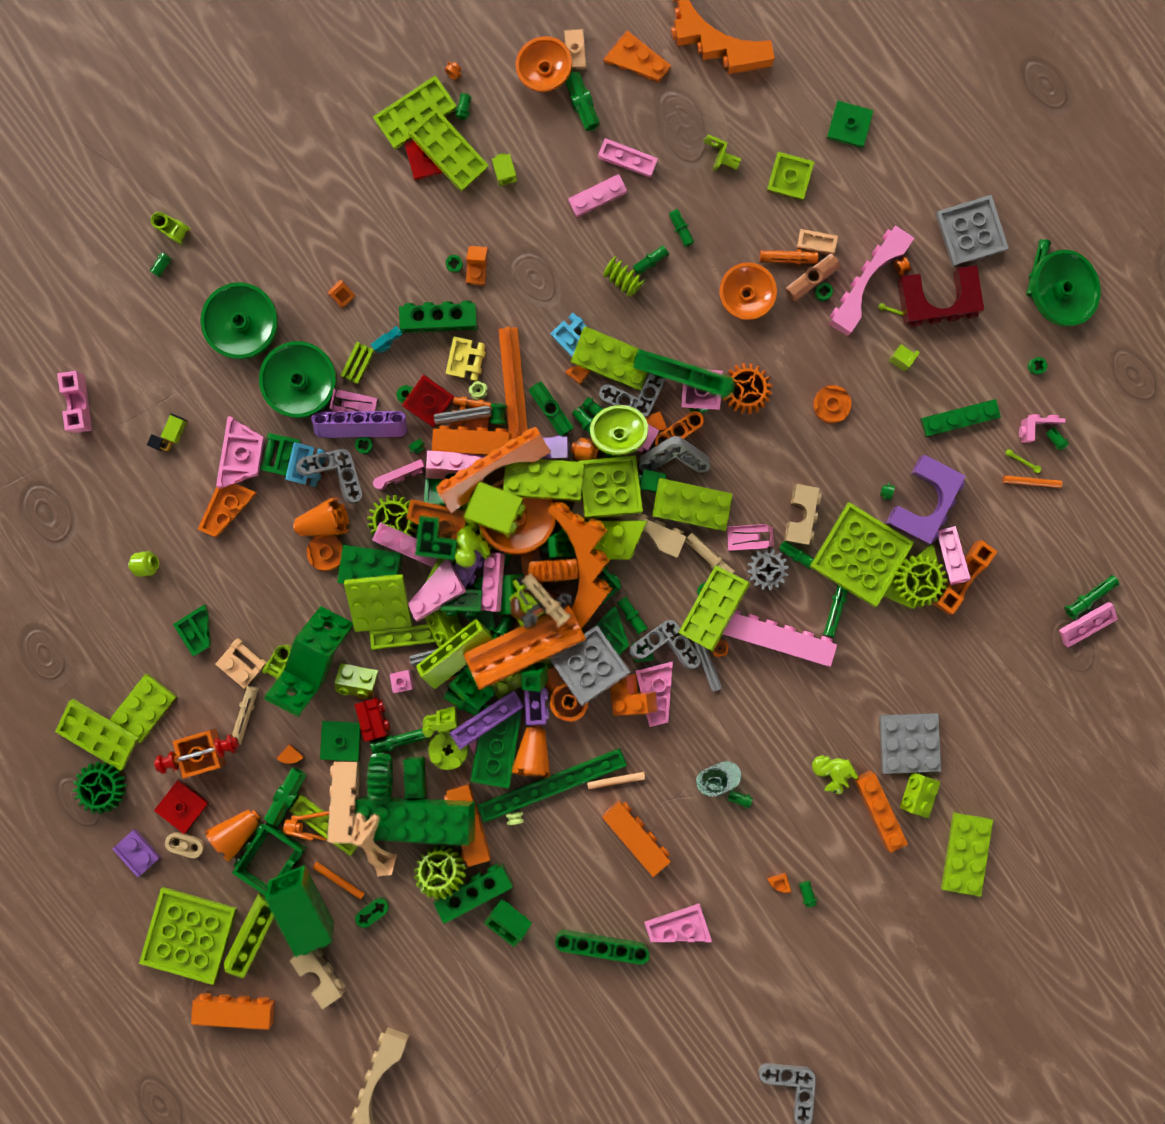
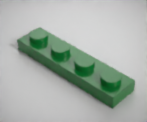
(960, 417)

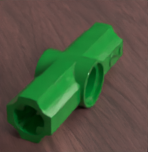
(582, 101)
(558, 418)
(285, 796)

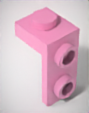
(1027, 427)

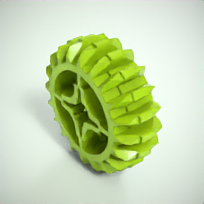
(401, 516)
(916, 587)
(452, 859)

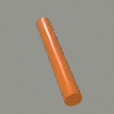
(1032, 481)
(338, 880)

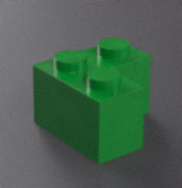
(429, 544)

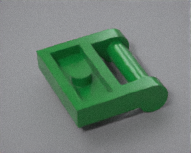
(283, 454)

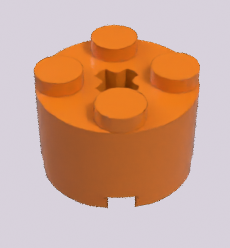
(563, 711)

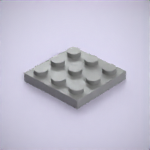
(971, 230)
(590, 666)
(910, 743)

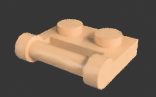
(237, 668)

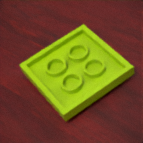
(611, 487)
(378, 603)

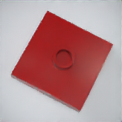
(420, 163)
(427, 400)
(181, 806)

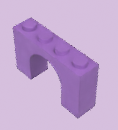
(946, 483)

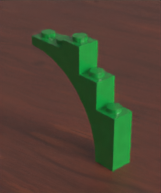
(684, 373)

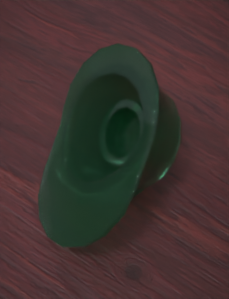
(718, 779)

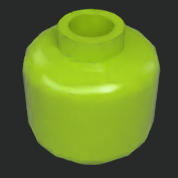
(143, 563)

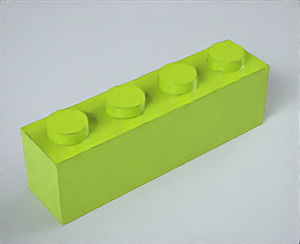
(450, 656)
(249, 938)

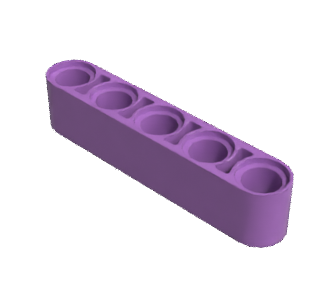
(359, 424)

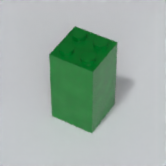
(300, 911)

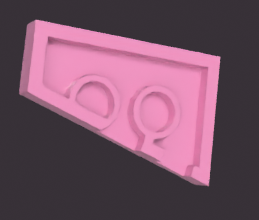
(437, 591)
(657, 680)
(680, 925)

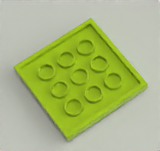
(861, 554)
(188, 935)

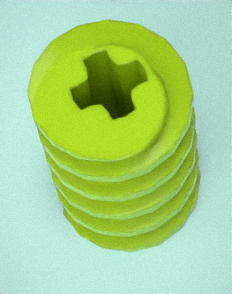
(622, 277)

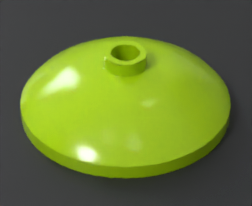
(619, 422)

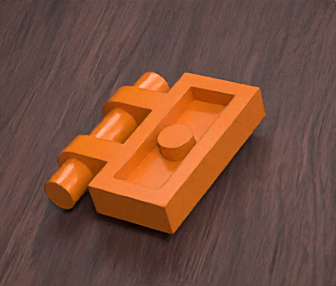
(464, 402)

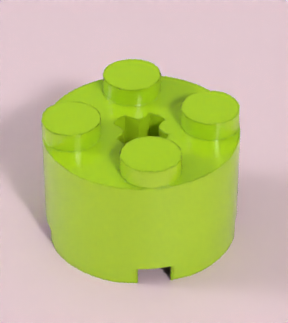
(439, 754)

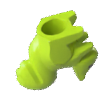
(468, 543)
(838, 769)

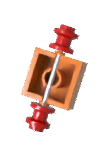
(197, 753)

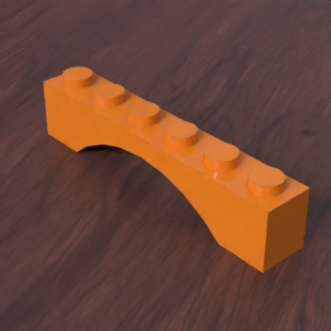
(525, 448)

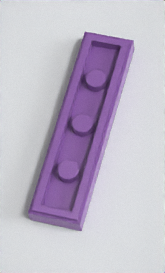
(486, 719)

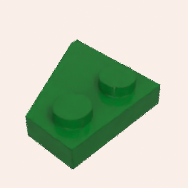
(195, 630)
(613, 630)

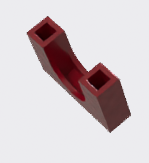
(918, 310)

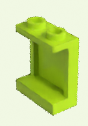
(494, 509)

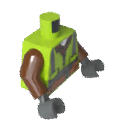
(527, 607)

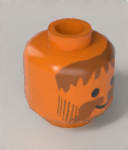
(584, 450)

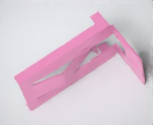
(355, 405)
(738, 538)

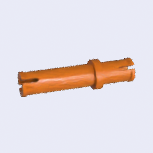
(789, 256)

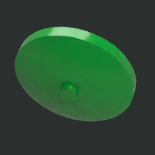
(1065, 288)
(239, 321)
(297, 379)

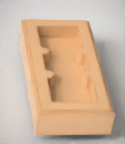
(575, 42)
(817, 241)

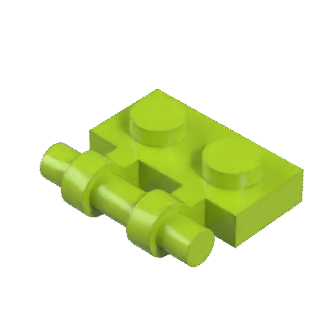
(443, 721)

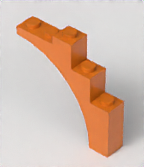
(735, 53)
(591, 561)

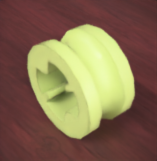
(514, 818)

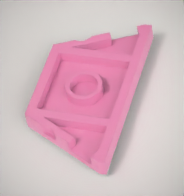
(240, 454)

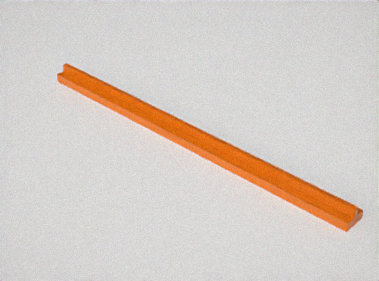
(516, 405)

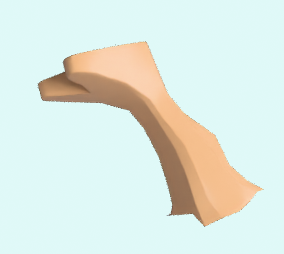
(363, 837)

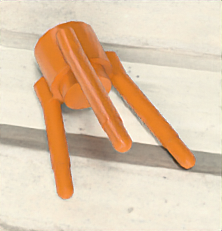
(295, 828)

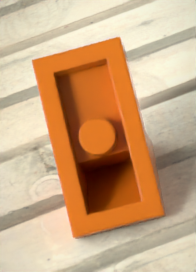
(476, 265)

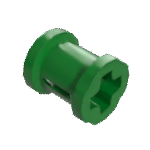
(498, 413)

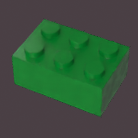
(367, 563)

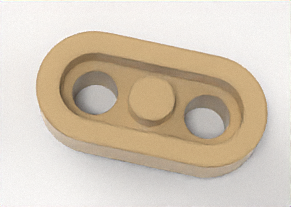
(185, 846)

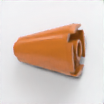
(324, 519)
(532, 754)
(233, 833)

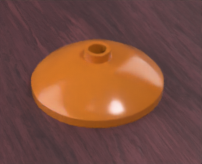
(543, 54)
(752, 279)

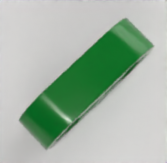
(370, 909)

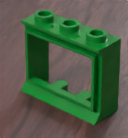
(252, 848)

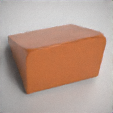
(341, 294)

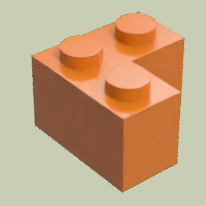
(628, 701)

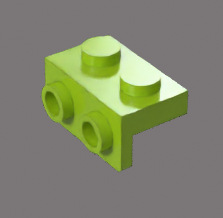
(443, 626)
(355, 681)
(920, 795)

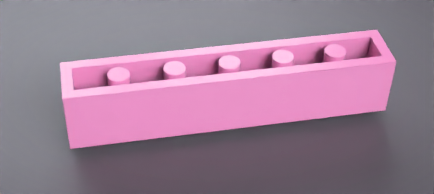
(781, 639)

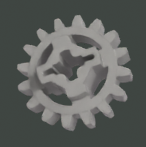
(767, 578)

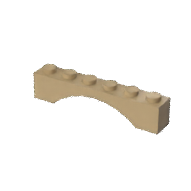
(666, 540)
(391, 1049)

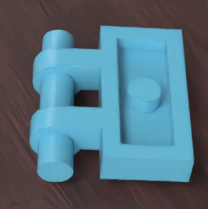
(565, 334)
(298, 452)

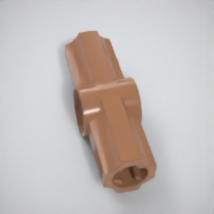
(820, 270)

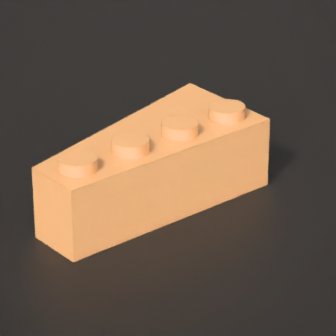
(343, 796)

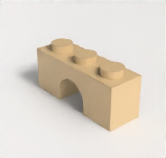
(806, 498)
(330, 987)

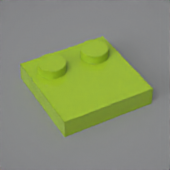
(790, 175)

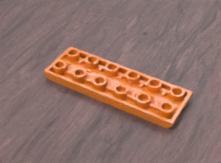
(522, 648)

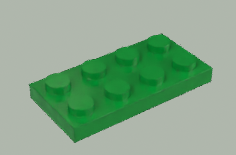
(496, 753)

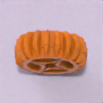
(754, 392)
(554, 569)

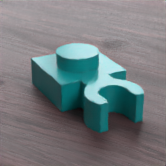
(383, 343)

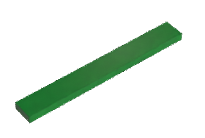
(551, 786)

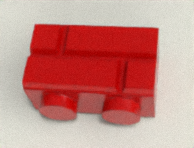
(372, 719)

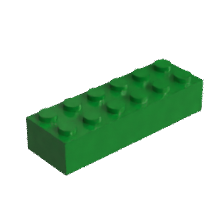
(422, 820)

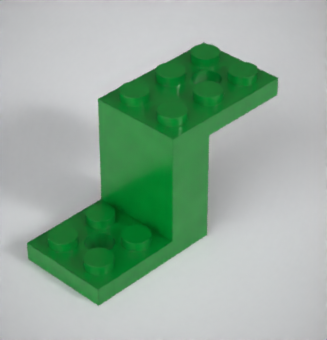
(309, 661)

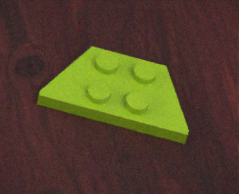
(621, 538)
(893, 595)

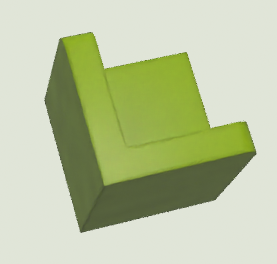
(903, 357)

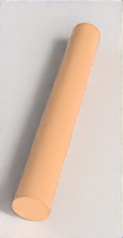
(616, 780)

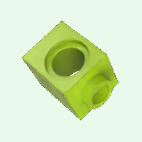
(504, 169)

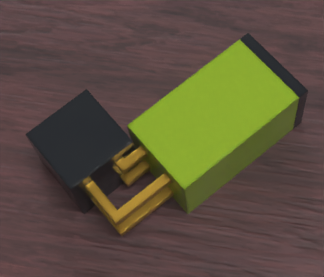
(172, 432)

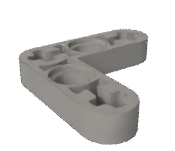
(634, 401)
(674, 448)
(334, 464)
(665, 637)
(801, 1086)

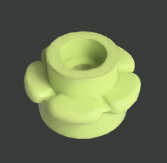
(473, 390)

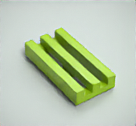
(364, 348)

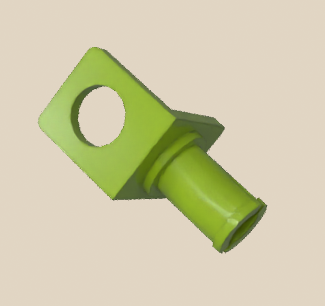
(722, 157)

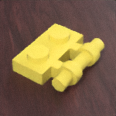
(459, 358)

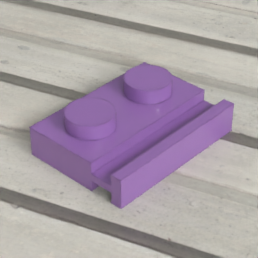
(136, 853)

